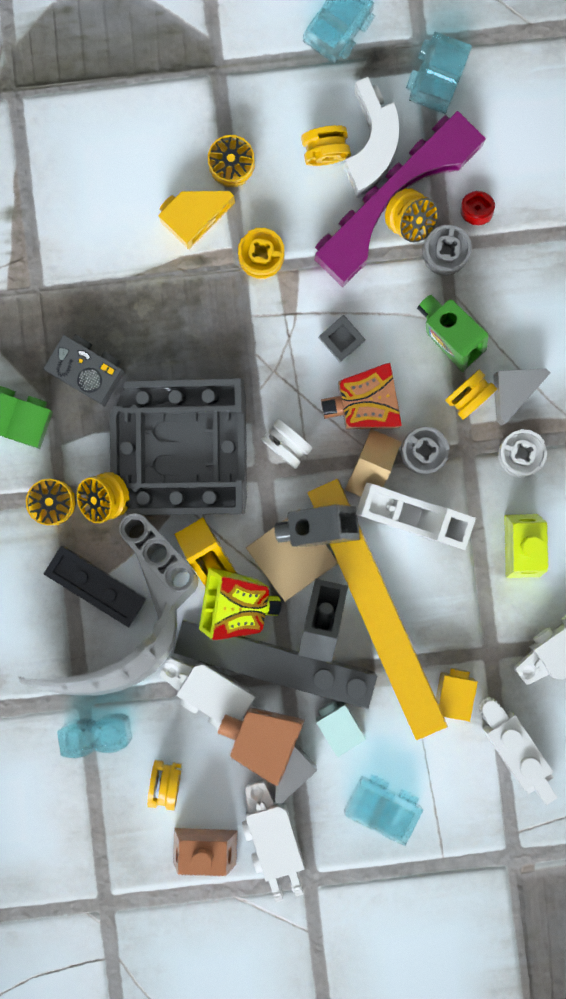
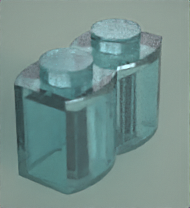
(336, 26)
(439, 73)
(85, 735)
(383, 809)

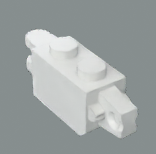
(546, 656)
(208, 690)
(517, 749)
(273, 839)

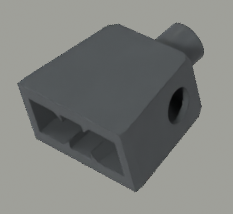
(319, 526)

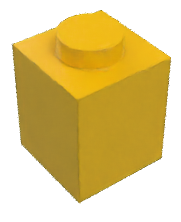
(456, 694)

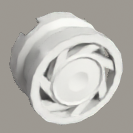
(286, 443)
(522, 453)

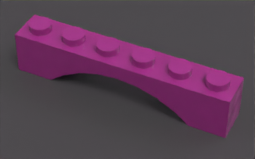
(445, 151)

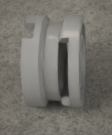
(447, 250)
(425, 450)

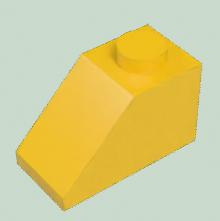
(194, 213)
(203, 549)

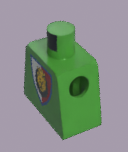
(462, 341)

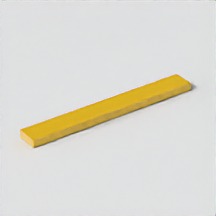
(383, 623)

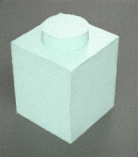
(339, 727)

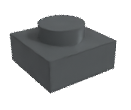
(341, 338)

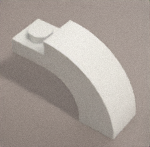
(374, 160)
(415, 516)

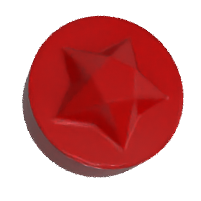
(477, 208)

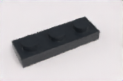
(95, 586)

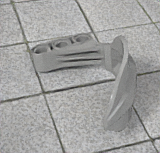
(166, 600)

